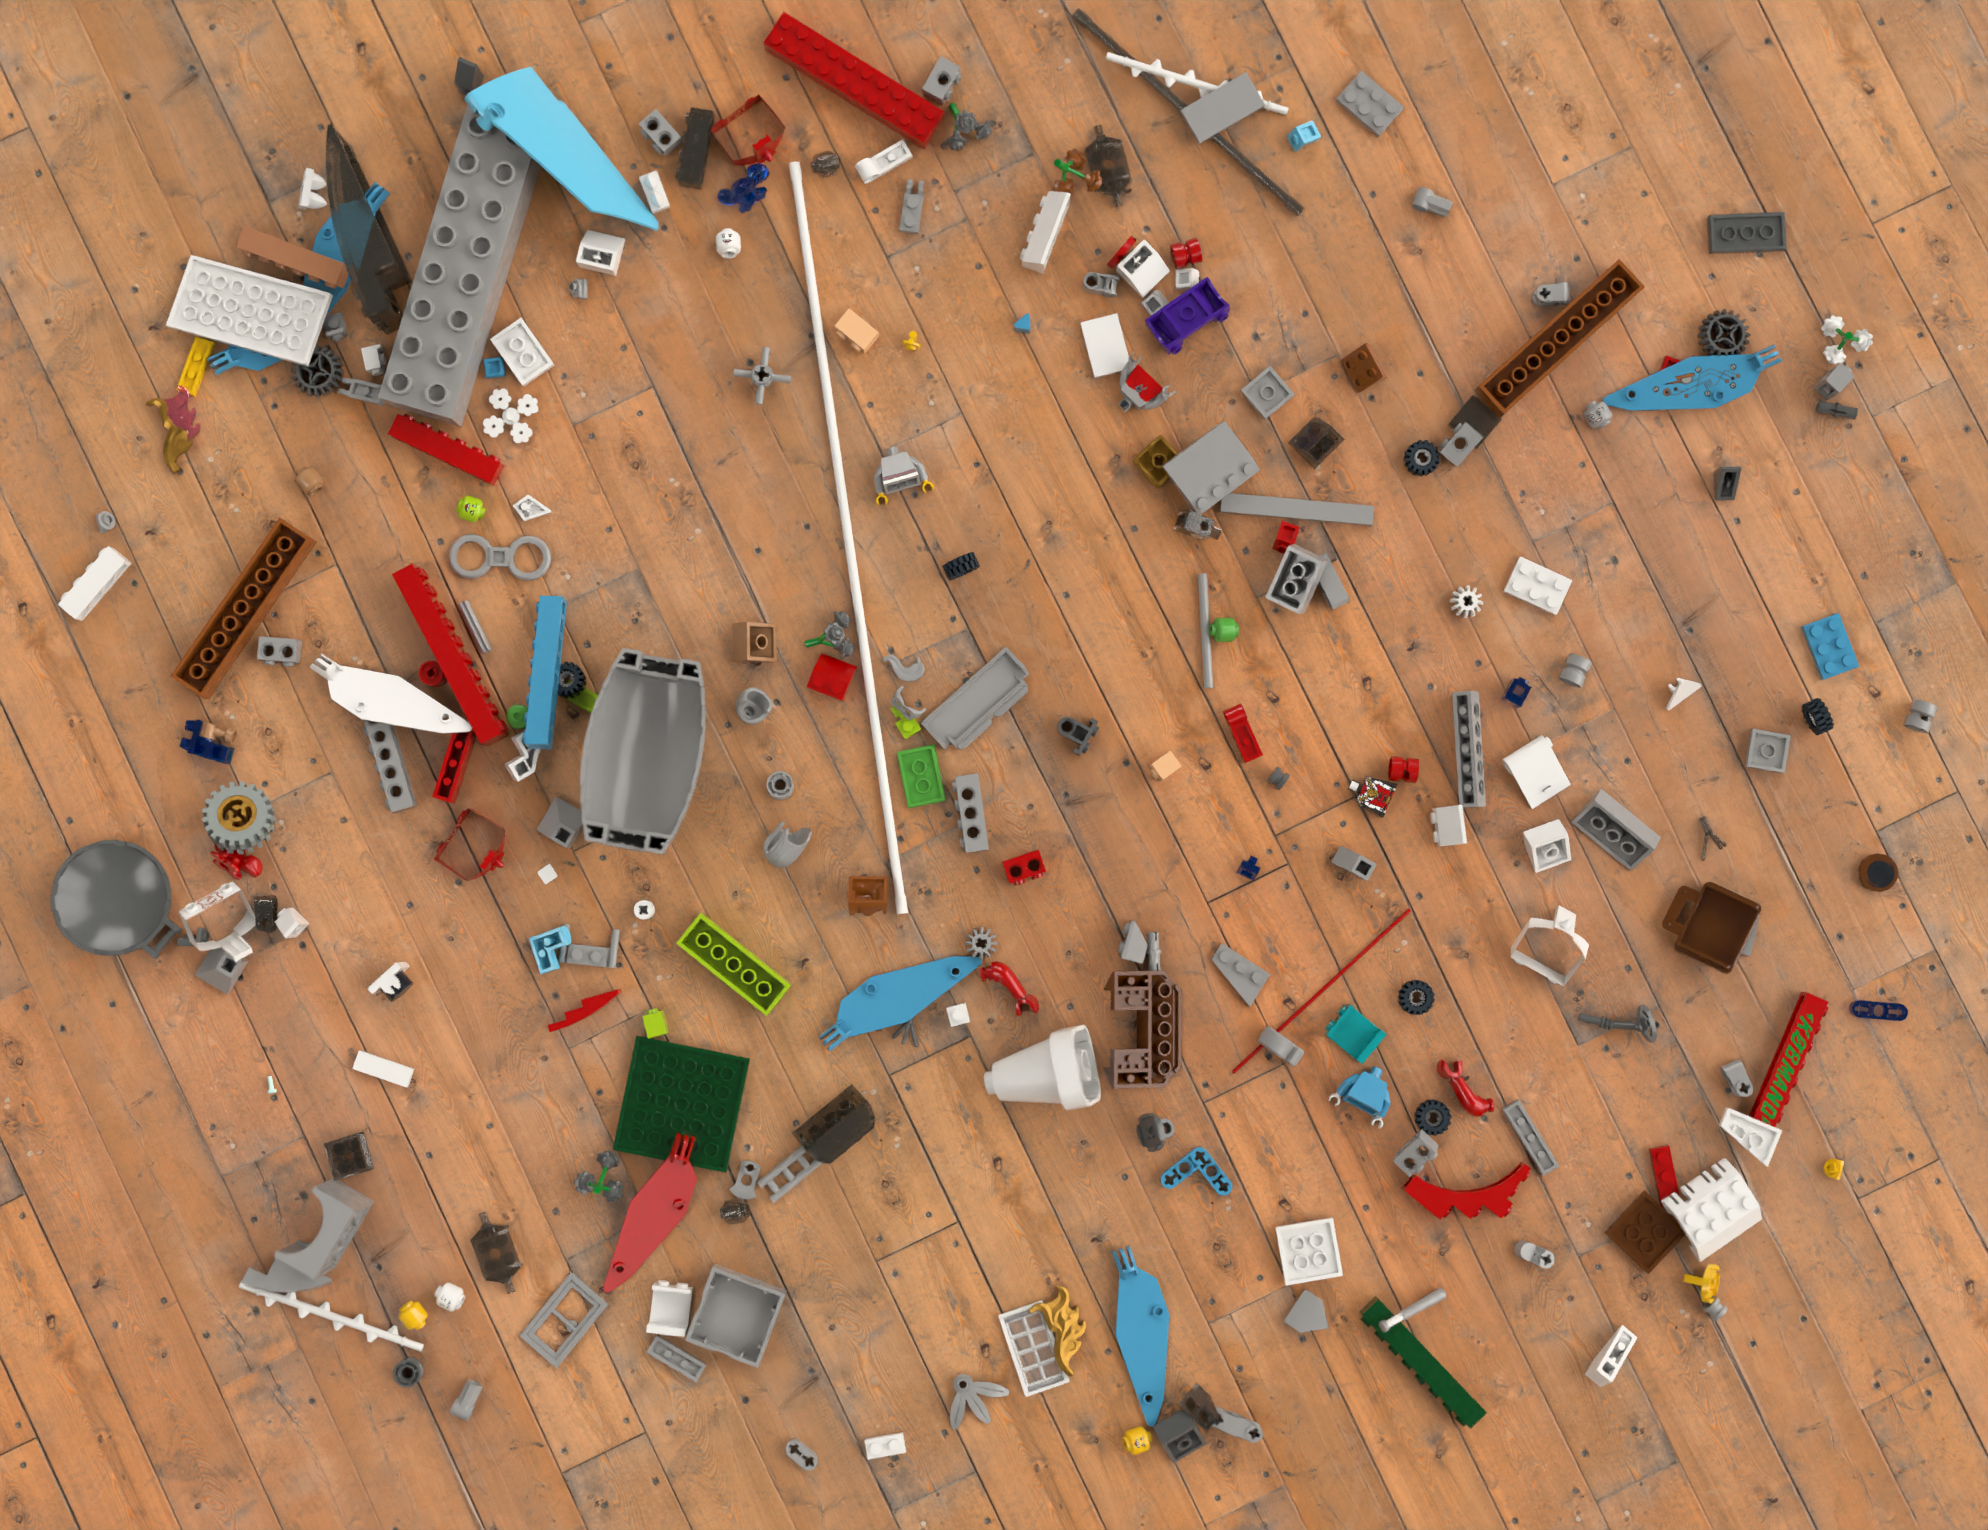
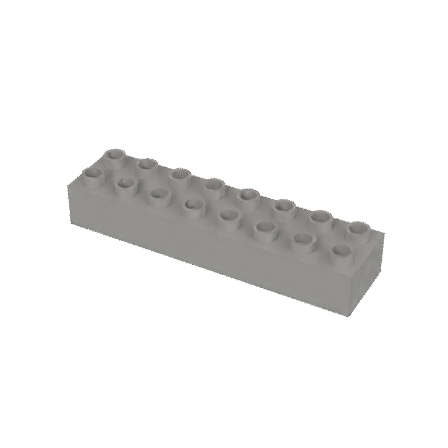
(460, 275)

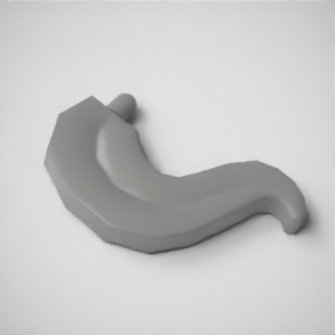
(908, 674)

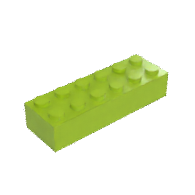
(734, 964)

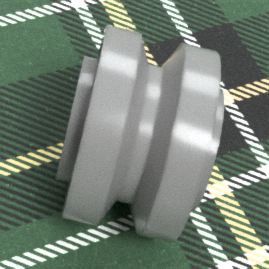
(777, 777)

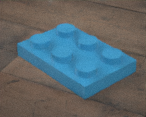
(1830, 646)

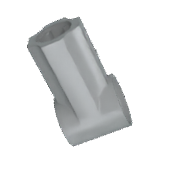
(1427, 201)
(464, 1405)

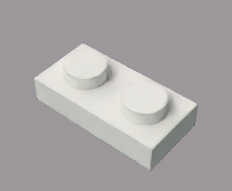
(885, 1445)

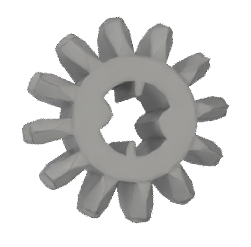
(979, 949)

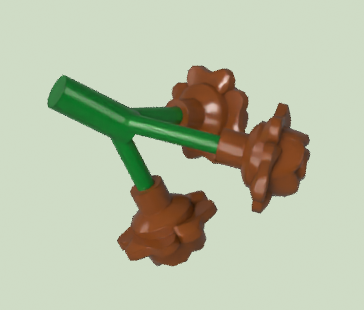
(1075, 161)

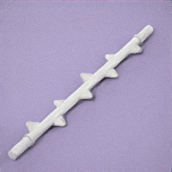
(1188, 79)
(338, 1320)

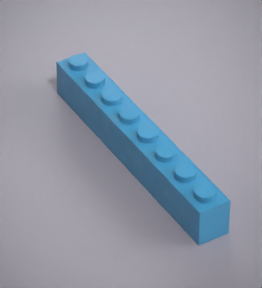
(545, 672)

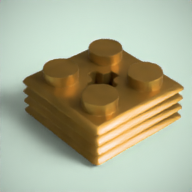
(1145, 460)

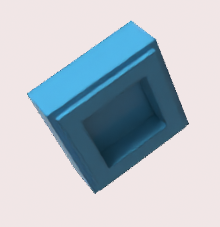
(494, 367)

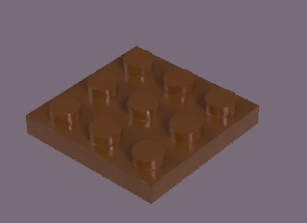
(1645, 1232)

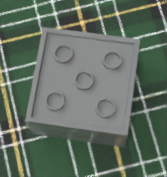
(342, 1216)

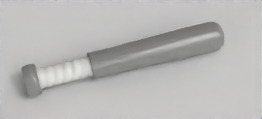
(1420, 1305)

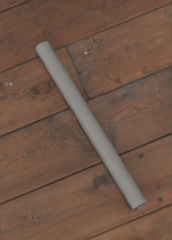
(1205, 635)

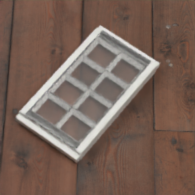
(1032, 1349)

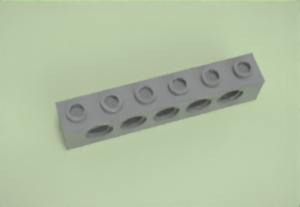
(1469, 749)
(406, 799)

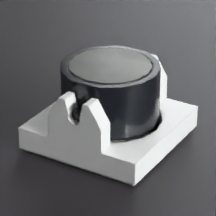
(392, 982)

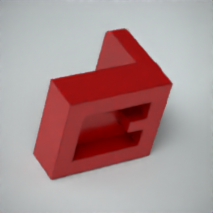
(1286, 536)

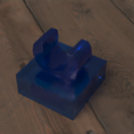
(1248, 868)

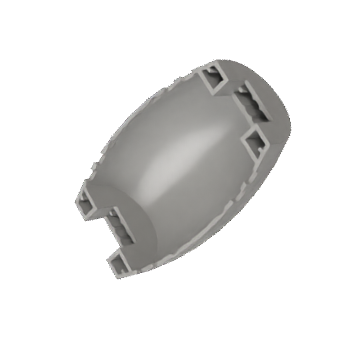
(643, 752)

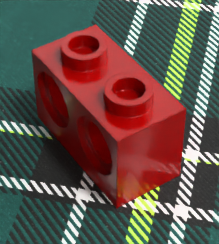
(1022, 862)

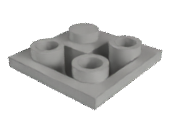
(561, 823)
(1134, 944)
(220, 970)

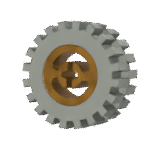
(233, 833)

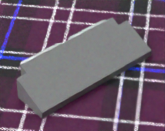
(976, 702)

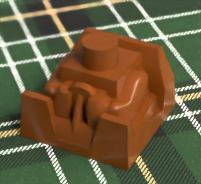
(867, 895)

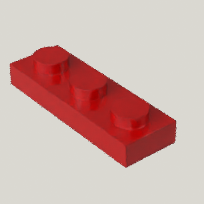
(1663, 1172)

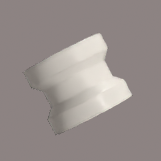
(646, 907)

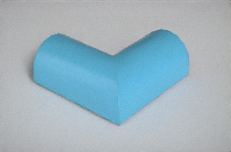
(544, 946)

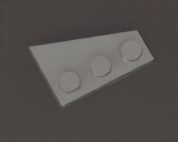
(1240, 972)

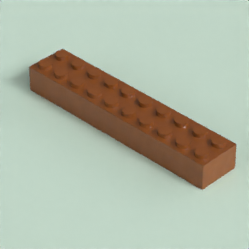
(1559, 338)
(243, 609)

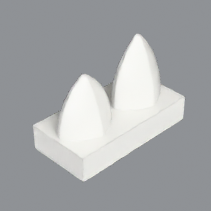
(654, 192)
(309, 199)

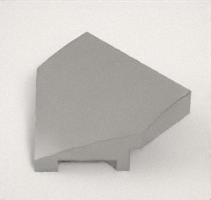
(1307, 1314)

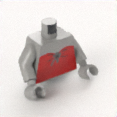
(1140, 388)

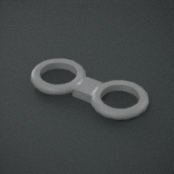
(499, 557)

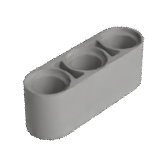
(1332, 586)

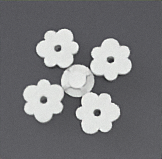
(510, 416)

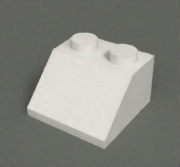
(1448, 825)
(1547, 845)

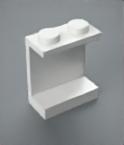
(670, 1309)

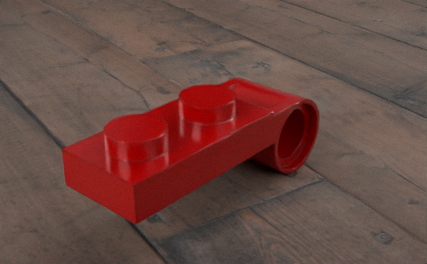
(1242, 733)

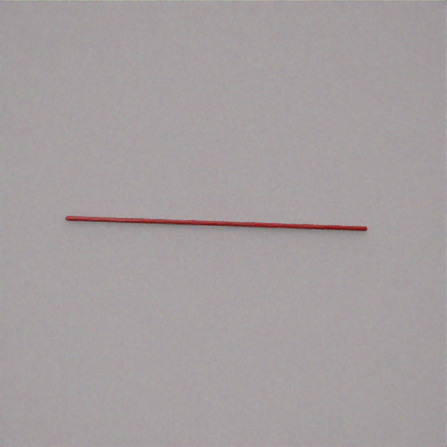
(1326, 986)

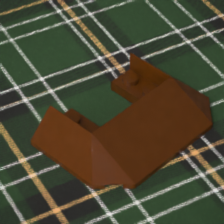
(1158, 1029)

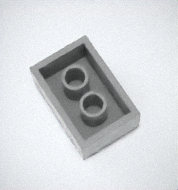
(1296, 578)

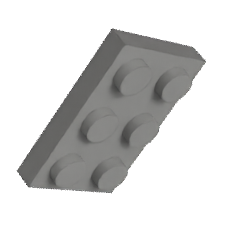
(1369, 103)

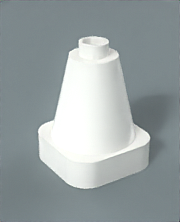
(1049, 1072)

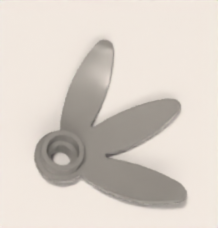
(976, 1404)

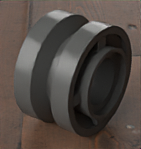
(399, 1372)

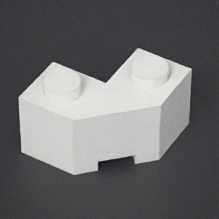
(524, 763)

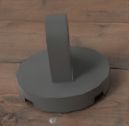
(1152, 1132)

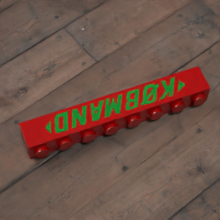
(1789, 1059)

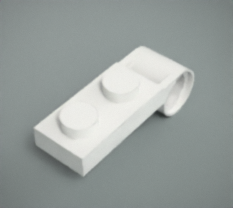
(883, 162)

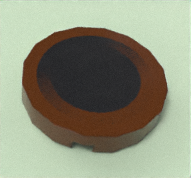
(1878, 872)

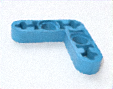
(1194, 1165)

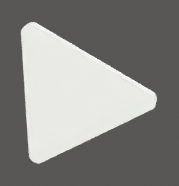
(1681, 692)

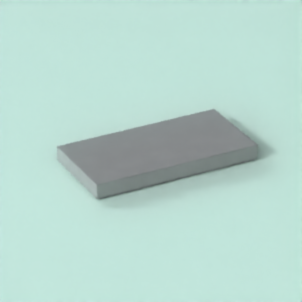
(1222, 108)

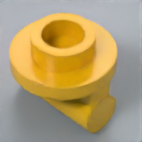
(911, 343)
(1833, 1168)

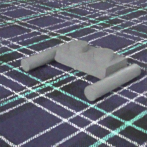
(591, 954)

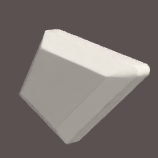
(530, 508)

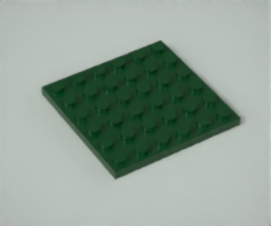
(682, 1092)

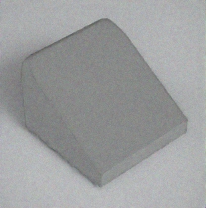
(1155, 302)

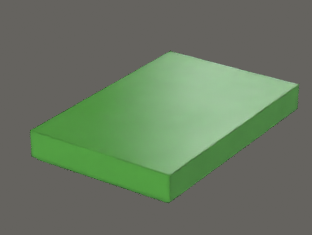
(921, 776)

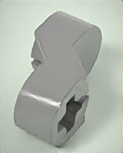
(1541, 1258)

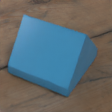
(1023, 324)

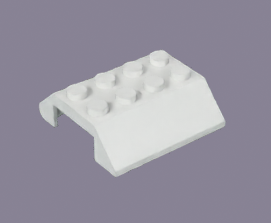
(1714, 1209)

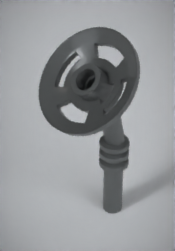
(1642, 1023)

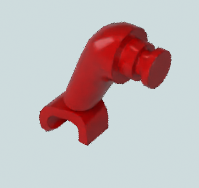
(1004, 975)
(1469, 1101)

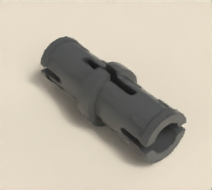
(1836, 410)

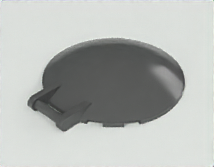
(113, 899)

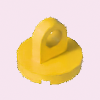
(1709, 1282)

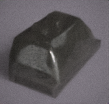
(836, 1126)

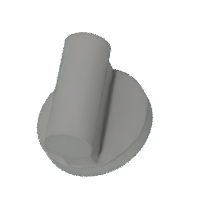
(578, 288)
(105, 521)

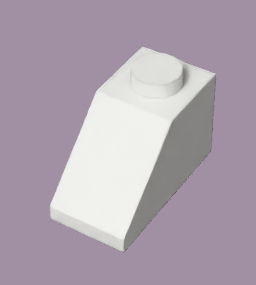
(291, 922)

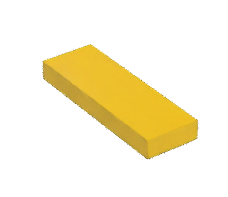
(196, 365)

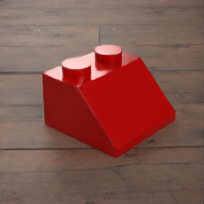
(831, 677)

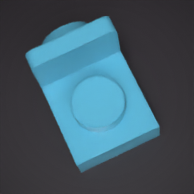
(1303, 135)

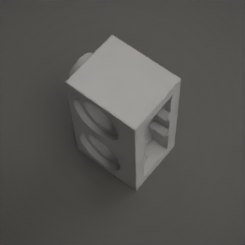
(663, 131)
(280, 646)
(1413, 1151)

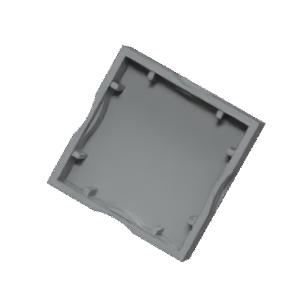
(736, 1315)

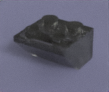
(1316, 441)

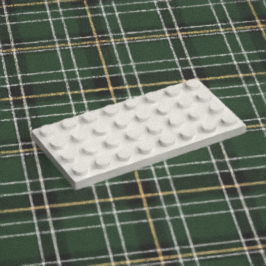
(249, 310)

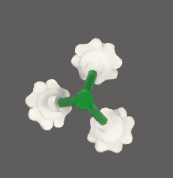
(1833, 326)

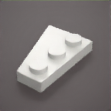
(1752, 1134)

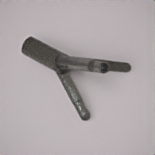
(1708, 832)

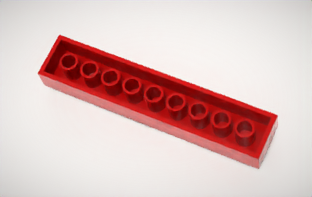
(854, 80)
(450, 654)

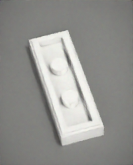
(383, 1068)

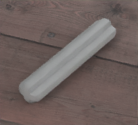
(474, 627)

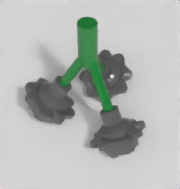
(964, 123)
(835, 634)
(586, 1182)

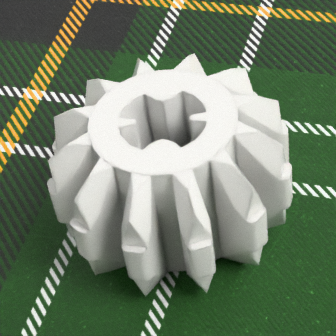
(1473, 601)

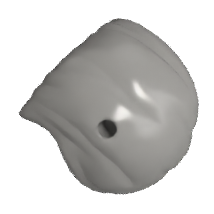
(753, 705)

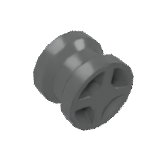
(1278, 778)

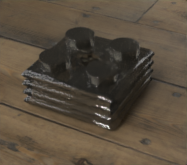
(343, 1167)

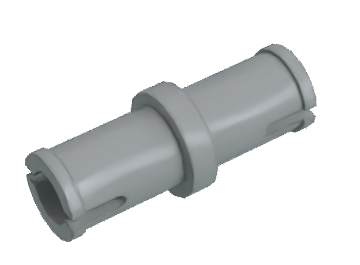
(1153, 951)

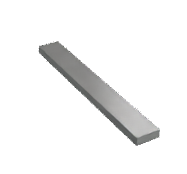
(1297, 509)

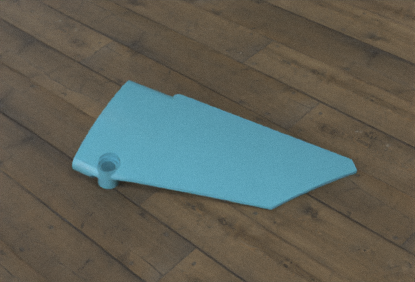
(558, 142)

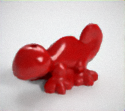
(233, 863)

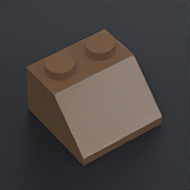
(754, 642)

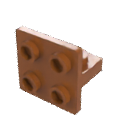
(1363, 367)

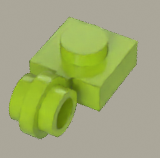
(906, 726)

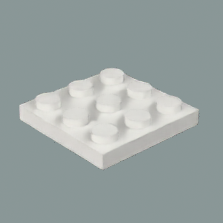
(1309, 1251)

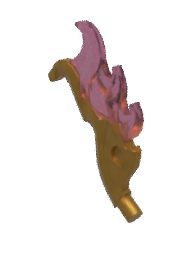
(179, 425)

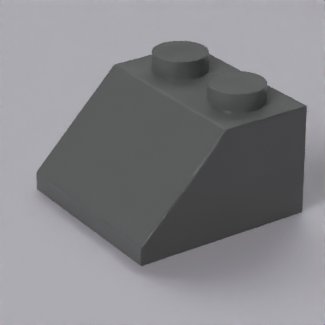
(1179, 1435)

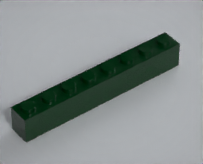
(1424, 1363)

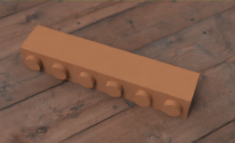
(292, 256)

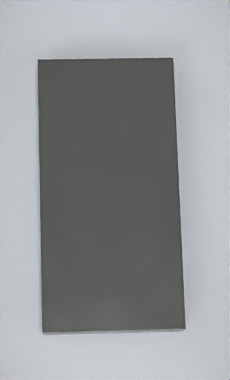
(1746, 233)

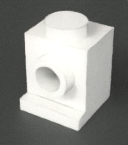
(374, 359)

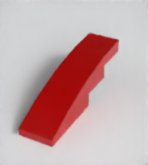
(590, 1006)

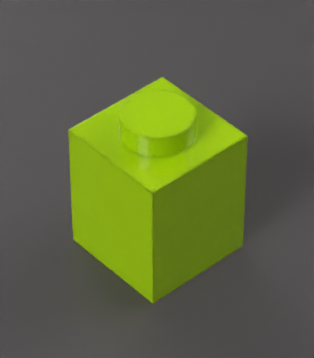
(655, 1023)

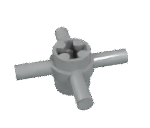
(767, 381)

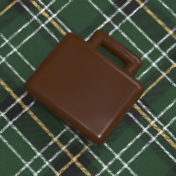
(1715, 927)

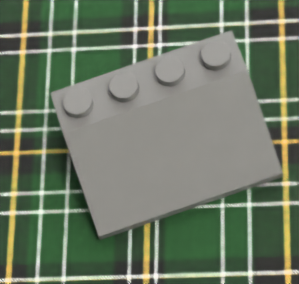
(1211, 468)

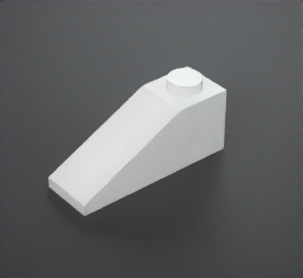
(1611, 1357)

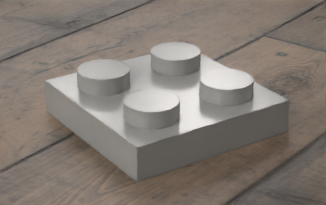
(1267, 392)
(1767, 751)

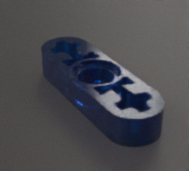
(1892, 1006)

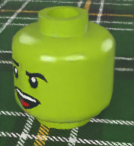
(470, 509)

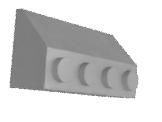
(1616, 830)

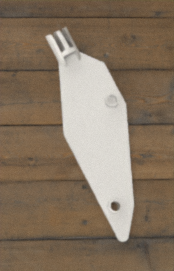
(386, 699)

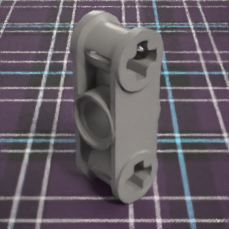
(1238, 1425)

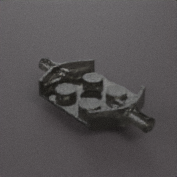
(1118, 176)
(496, 1236)

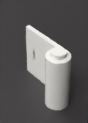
(1535, 769)

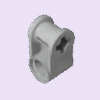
(1102, 284)
(1554, 294)
(1736, 1075)

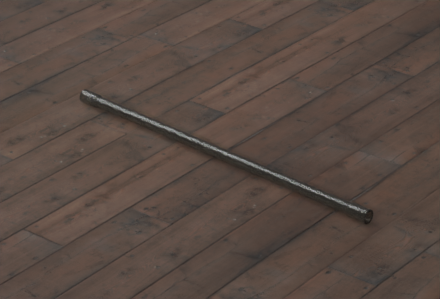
(1293, 205)

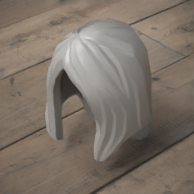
(784, 847)

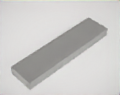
(1530, 1137)

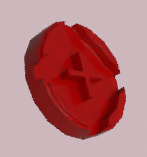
(1121, 252)

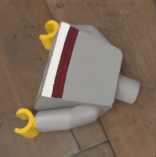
(899, 473)

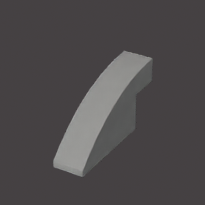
(284, 1279)

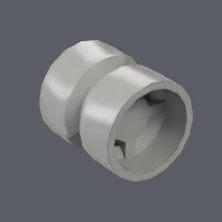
(1575, 670)
(1920, 709)

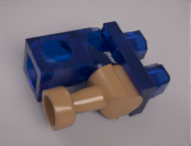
(203, 740)

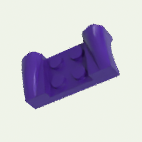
(1187, 315)

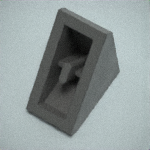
(1726, 482)

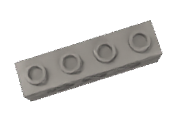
(970, 782)

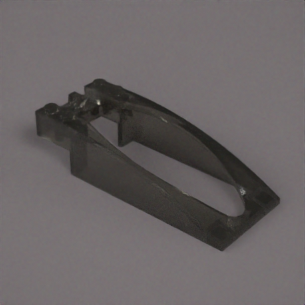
(362, 237)

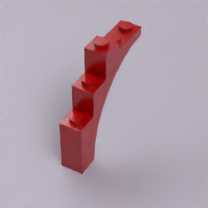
(1493, 1196)

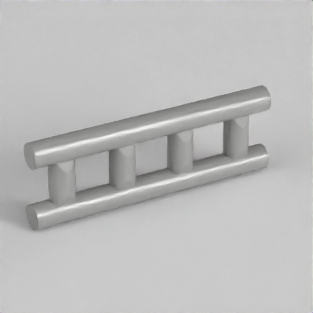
(792, 1180)

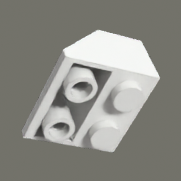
(600, 252)
(1142, 268)

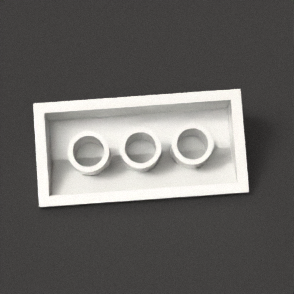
(1046, 230)

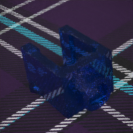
(1512, 697)

